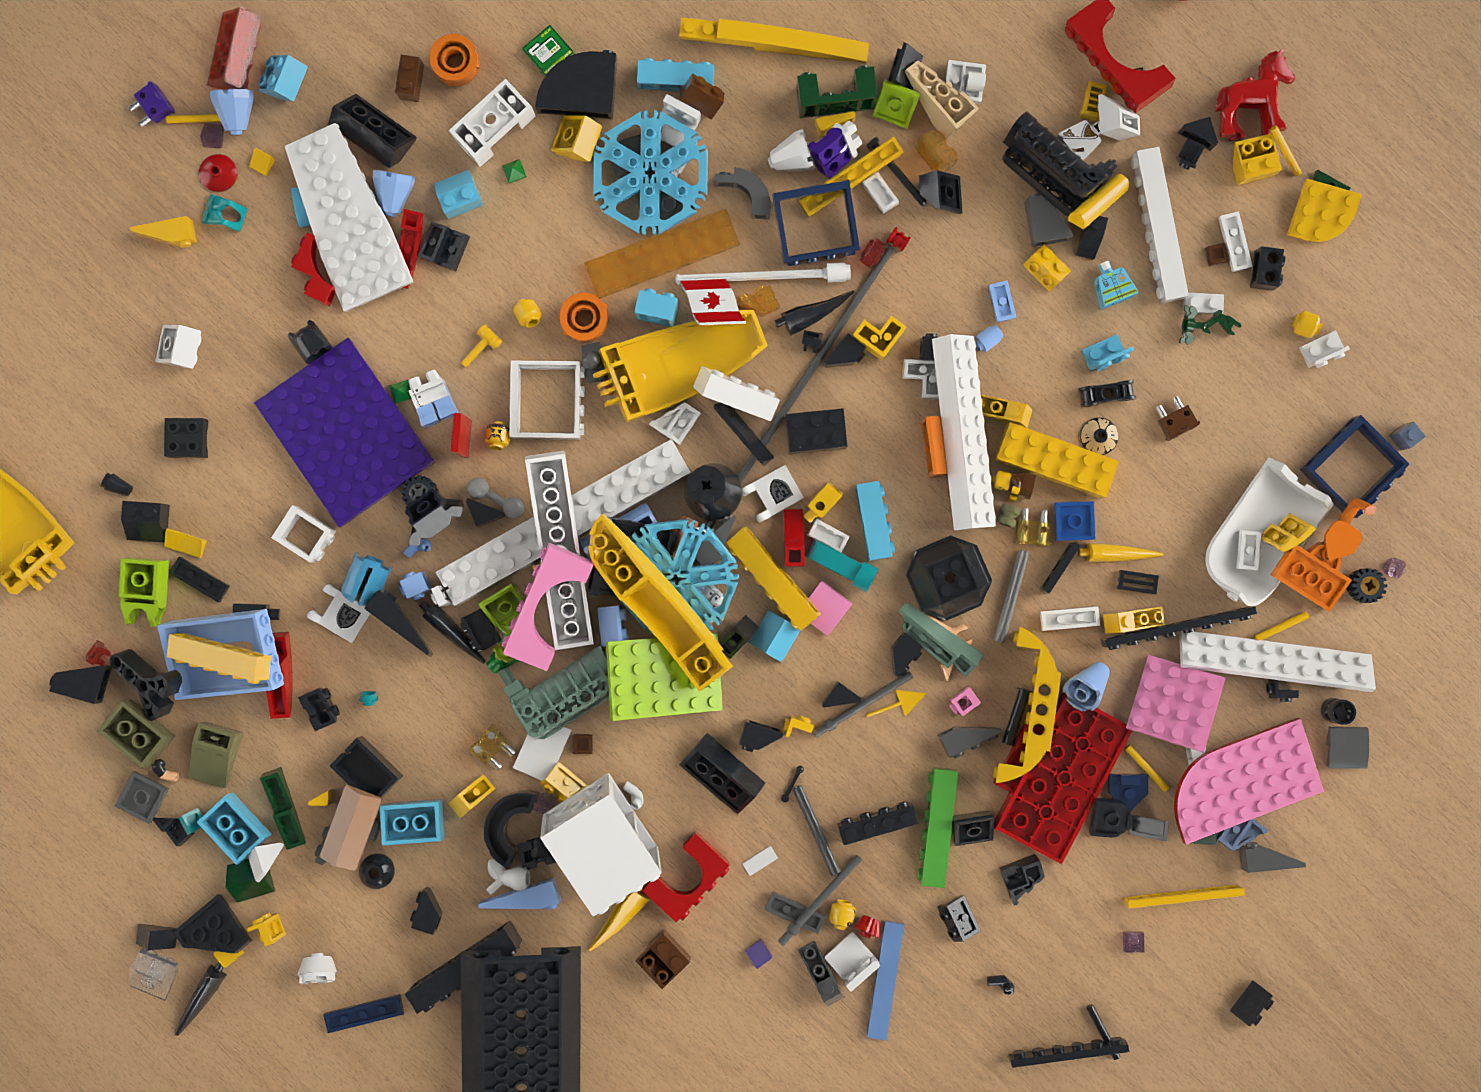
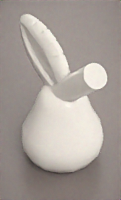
(515, 878)

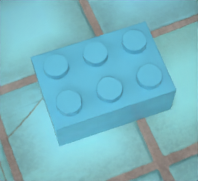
(412, 822)
(234, 828)

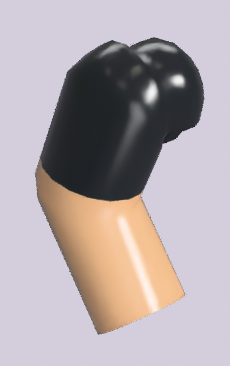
(162, 773)

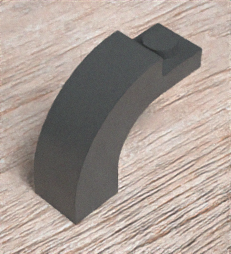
(751, 186)

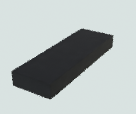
(1060, 567)
(199, 579)

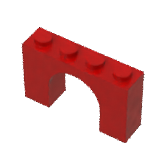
(676, 902)

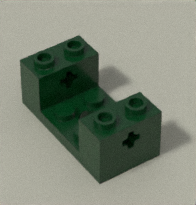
(860, 99)

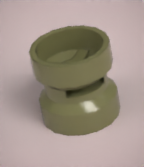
(1009, 513)

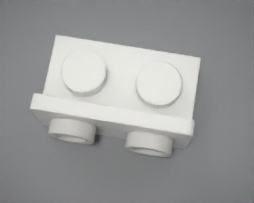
(1320, 350)

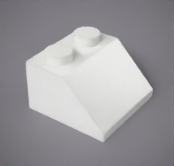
(178, 346)

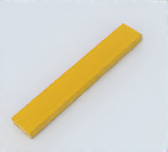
(855, 174)
(1184, 896)

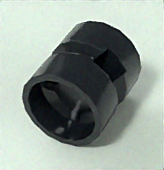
(1338, 711)

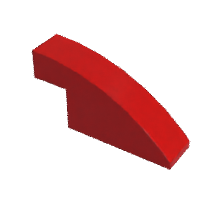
(281, 698)

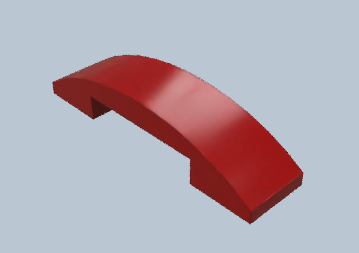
(411, 238)

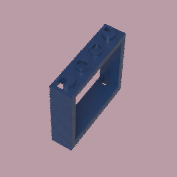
(810, 191)
(1378, 441)

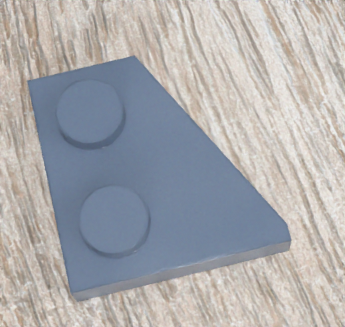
(1240, 834)

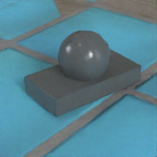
(592, 361)
(1149, 827)

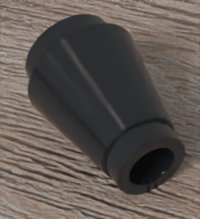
(116, 485)

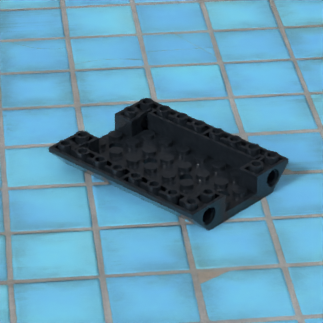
(548, 1030)

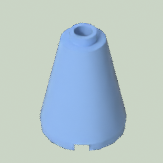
(1087, 687)

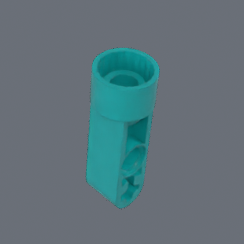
(860, 574)

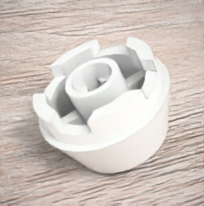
(317, 969)

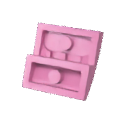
(830, 605)

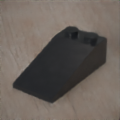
(391, 614)

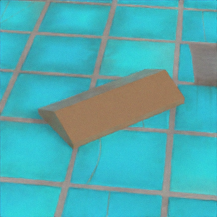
(350, 828)

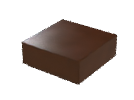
(1216, 254)
(582, 743)

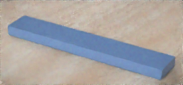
(885, 980)

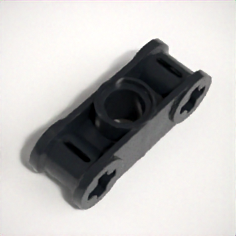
(1120, 391)

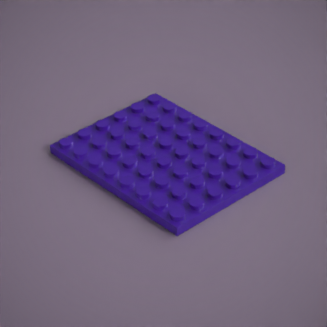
(344, 432)

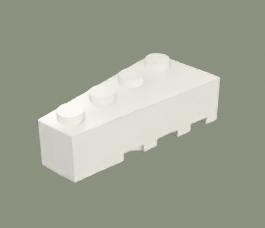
(736, 394)

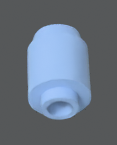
(988, 338)

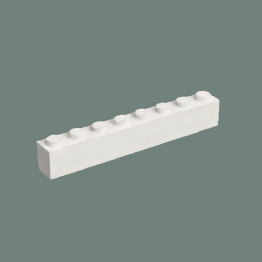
(1159, 225)

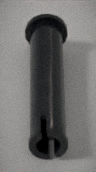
(1016, 716)

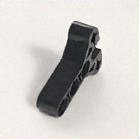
(151, 685)

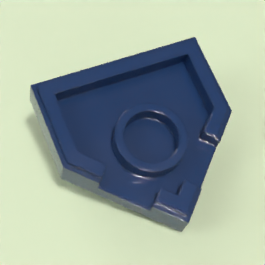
(1128, 788)

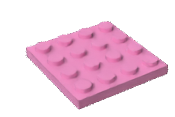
(1175, 703)

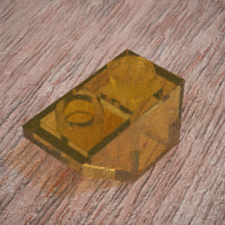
(761, 301)

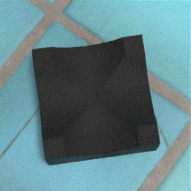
(185, 437)

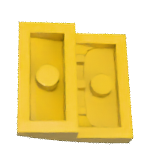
(1288, 533)

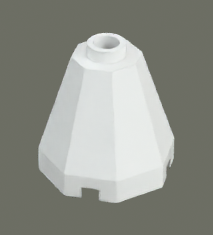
(792, 154)

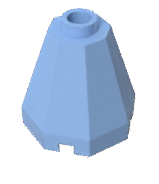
(233, 108)
(392, 190)

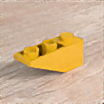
(1006, 410)
(1133, 620)

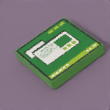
(547, 49)

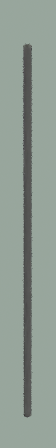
(811, 369)

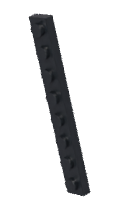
(1186, 626)

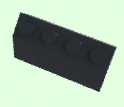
(372, 130)
(722, 773)

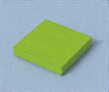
(896, 104)

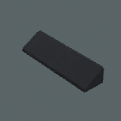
(744, 433)

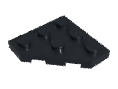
(213, 929)

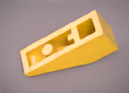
(173, 231)

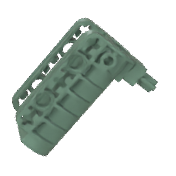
(559, 693)

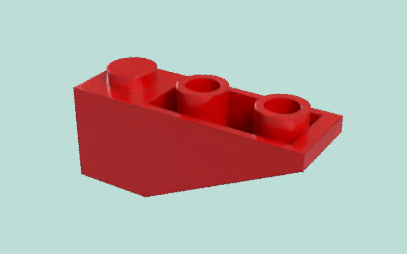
(794, 538)

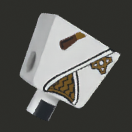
(1081, 138)

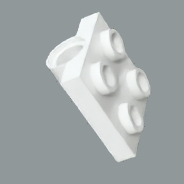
(967, 78)

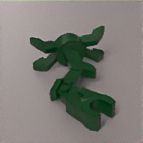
(1189, 324)

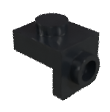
(1190, 153)
(1272, 689)

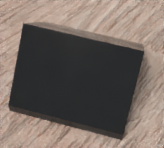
(973, 828)

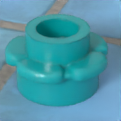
(368, 698)

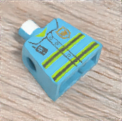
(1113, 286)

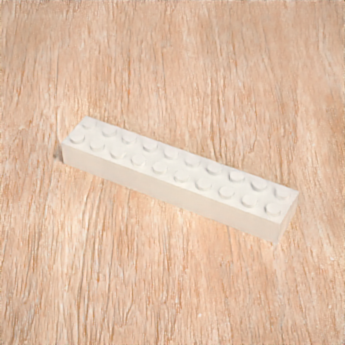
(963, 432)
(556, 525)

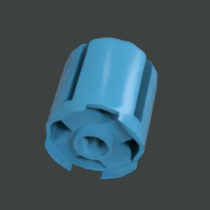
(356, 575)

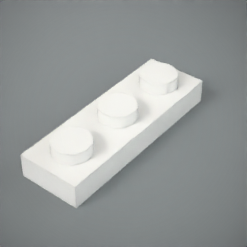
(1235, 241)
(1069, 618)

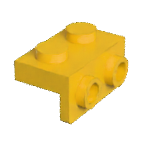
(1046, 267)
(801, 722)

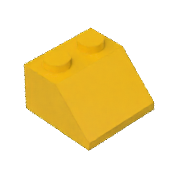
(577, 138)

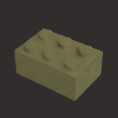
(135, 734)

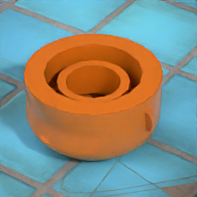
(446, 48)
(576, 304)

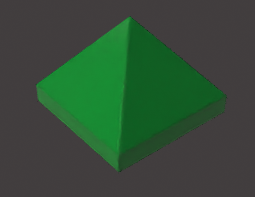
(514, 171)
(400, 391)

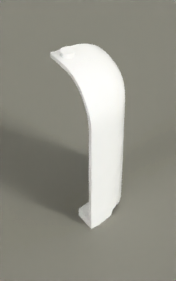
(1265, 501)

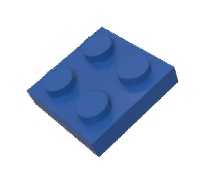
(1074, 521)

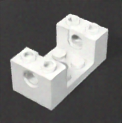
(477, 136)

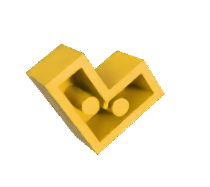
(879, 341)

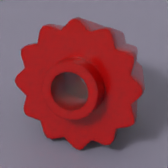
(868, 927)

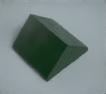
(242, 884)

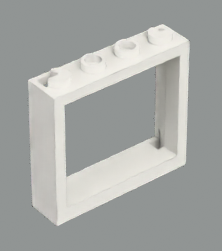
(515, 398)

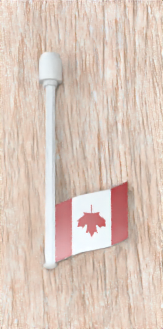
(715, 303)

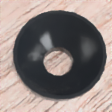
(385, 867)

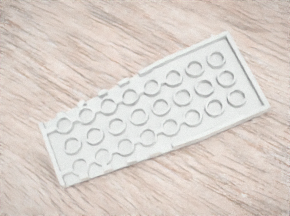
(346, 220)

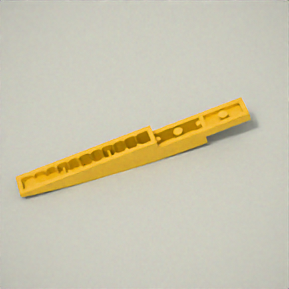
(773, 39)

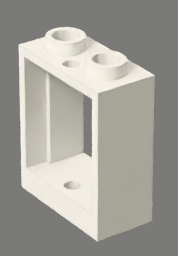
(289, 522)

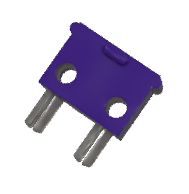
(153, 103)

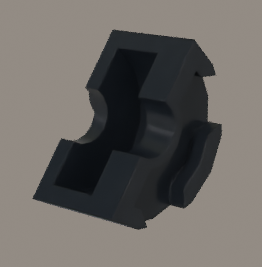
(319, 708)
(534, 852)

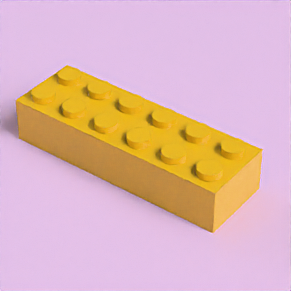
(1056, 460)

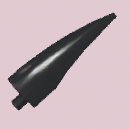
(807, 315)
(449, 629)
(204, 991)

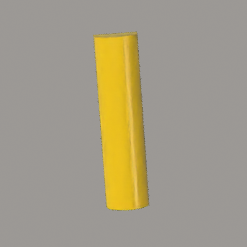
(1099, 201)

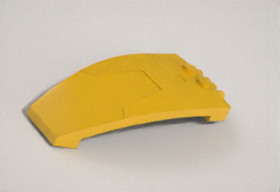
(664, 364)
(28, 538)

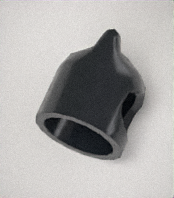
(308, 341)

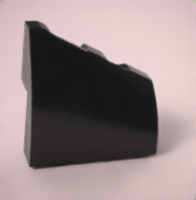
(1021, 876)

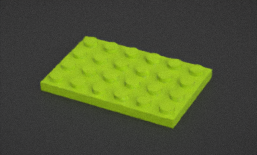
(651, 683)

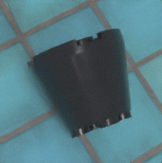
(718, 501)

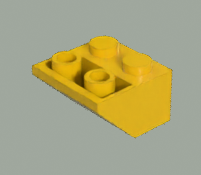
(1255, 159)

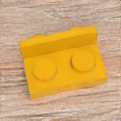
(562, 783)
(269, 928)

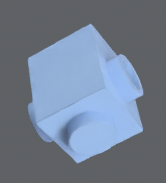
(414, 585)

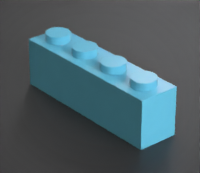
(670, 75)
(873, 520)

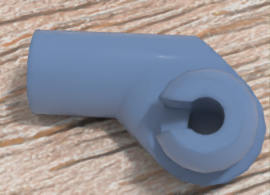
(425, 545)

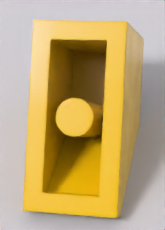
(471, 796)

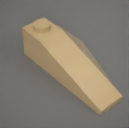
(942, 103)

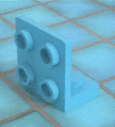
(1104, 353)

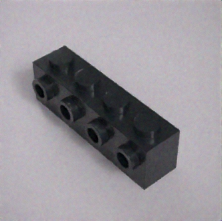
(877, 823)

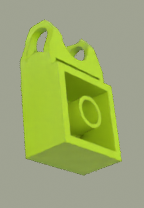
(143, 587)

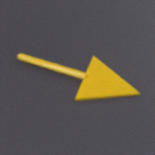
(907, 700)

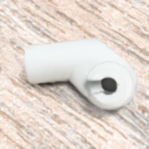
(636, 795)

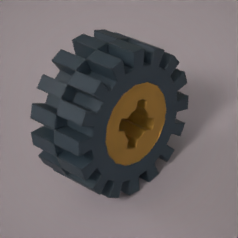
(1362, 591)

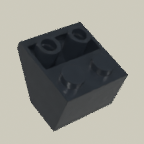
(903, 59)

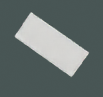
(760, 860)

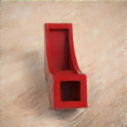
(306, 263)

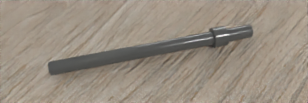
(830, 724)
(794, 928)

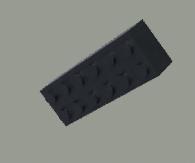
(446, 978)

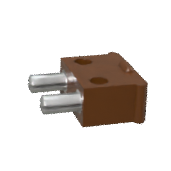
(1177, 421)

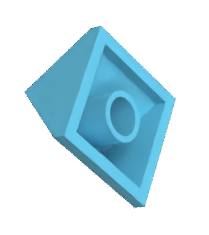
(774, 636)

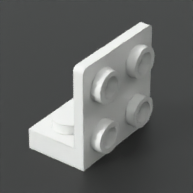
(681, 112)
(852, 961)

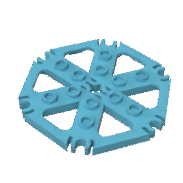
(661, 164)
(695, 575)

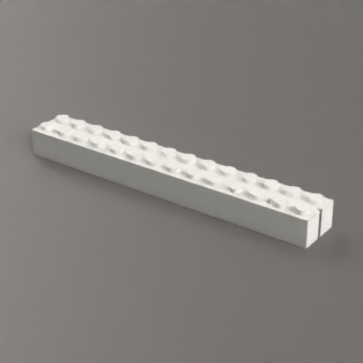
(520, 546)

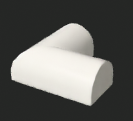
(924, 371)

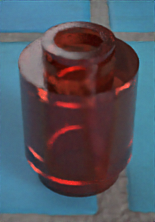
(872, 253)

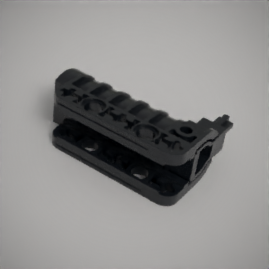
(1052, 165)

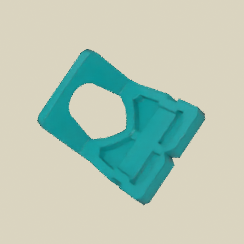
(213, 215)

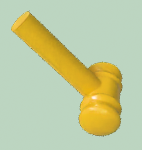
(488, 338)

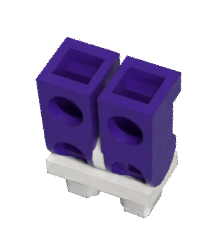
(835, 149)

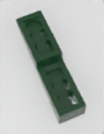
(283, 807)

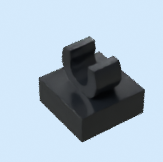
(813, 339)

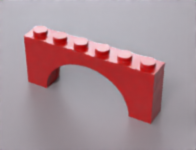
(1134, 86)

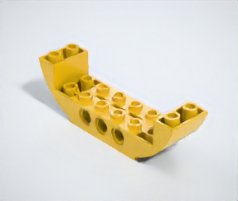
(1046, 676)

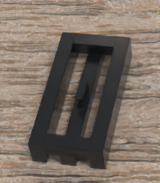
(1121, 579)

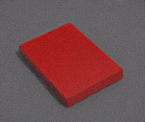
(461, 435)

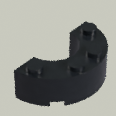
(496, 823)

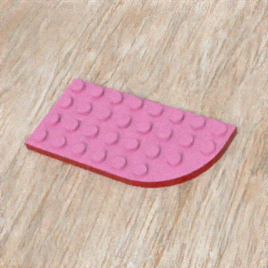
(1245, 781)

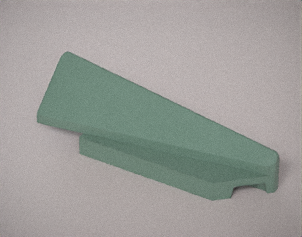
(939, 641)

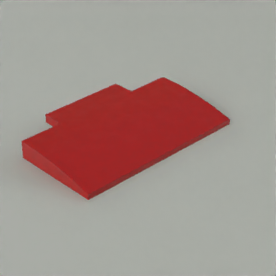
(1056, 796)

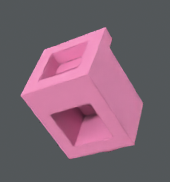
(970, 698)

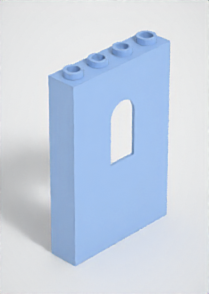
(223, 628)

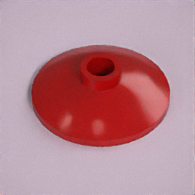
(224, 178)

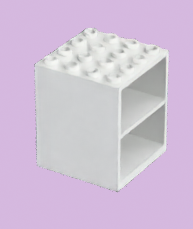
(601, 845)

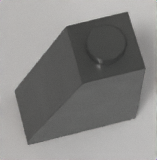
(1045, 222)

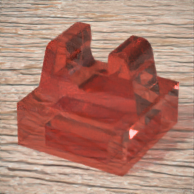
(95, 652)

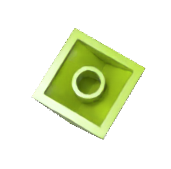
(502, 605)

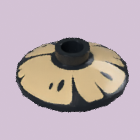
(1090, 439)

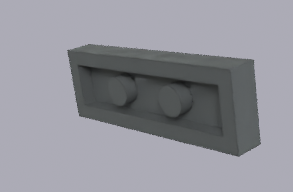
(792, 910)

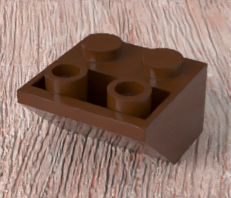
(663, 959)

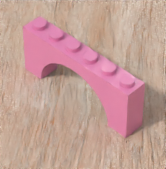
(556, 567)

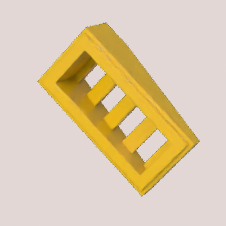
(1087, 114)
(826, 123)

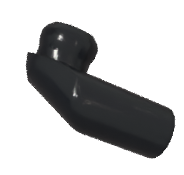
(1001, 981)

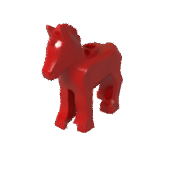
(1255, 94)

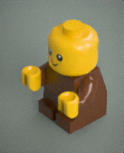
(1015, 483)

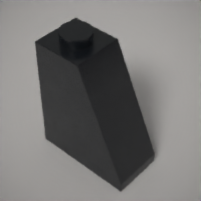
(82, 684)

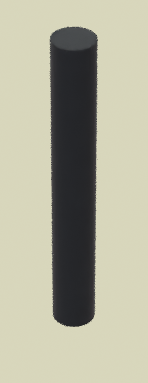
(1100, 1026)

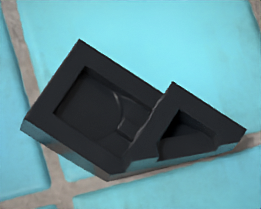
(174, 829)

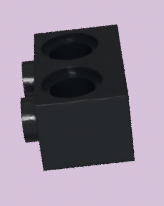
(1262, 266)

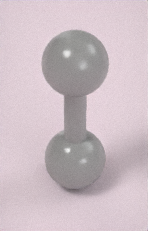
(479, 488)

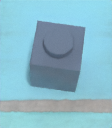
(1407, 436)

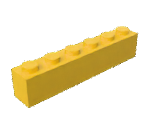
(773, 578)
(218, 657)

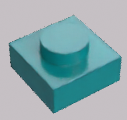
(190, 819)

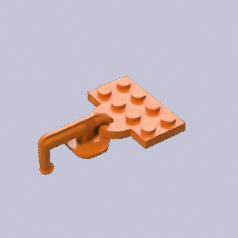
(1316, 571)

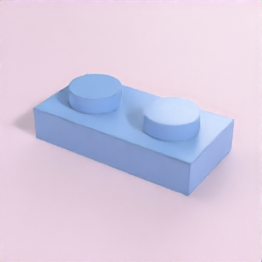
(1002, 301)

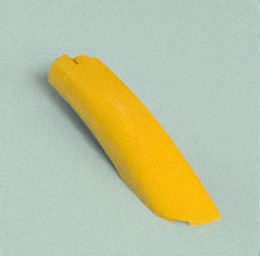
(656, 603)

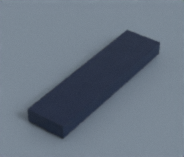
(363, 1013)

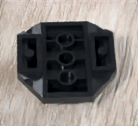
(928, 573)

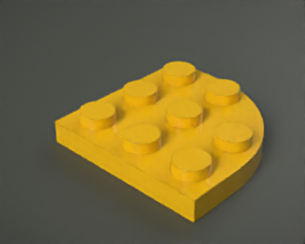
(1322, 212)

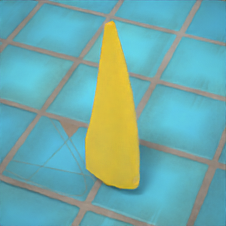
(1115, 553)
(620, 916)

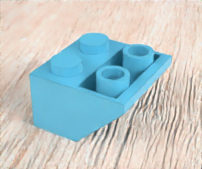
(282, 77)

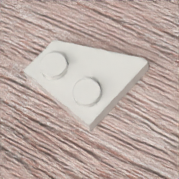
(677, 422)

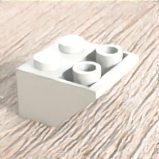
(1117, 119)

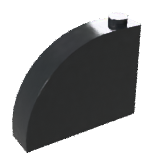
(580, 86)

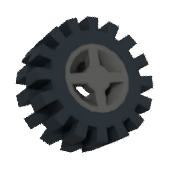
(415, 487)

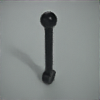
(785, 798)

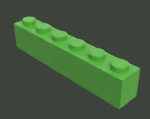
(938, 827)

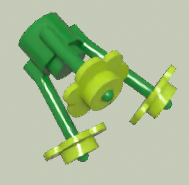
(497, 658)

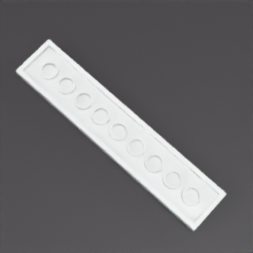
(1277, 661)

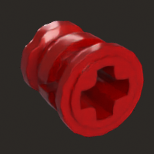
(898, 239)

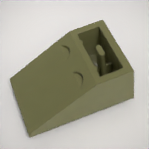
(213, 753)

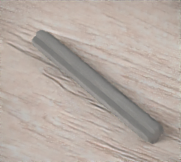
(1011, 596)

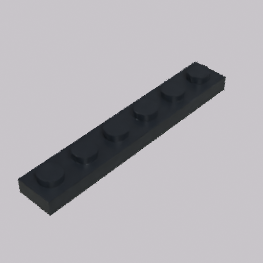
(1063, 1053)

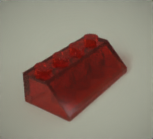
(234, 49)

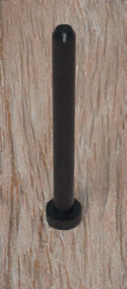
(900, 175)

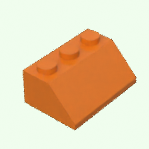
(934, 446)

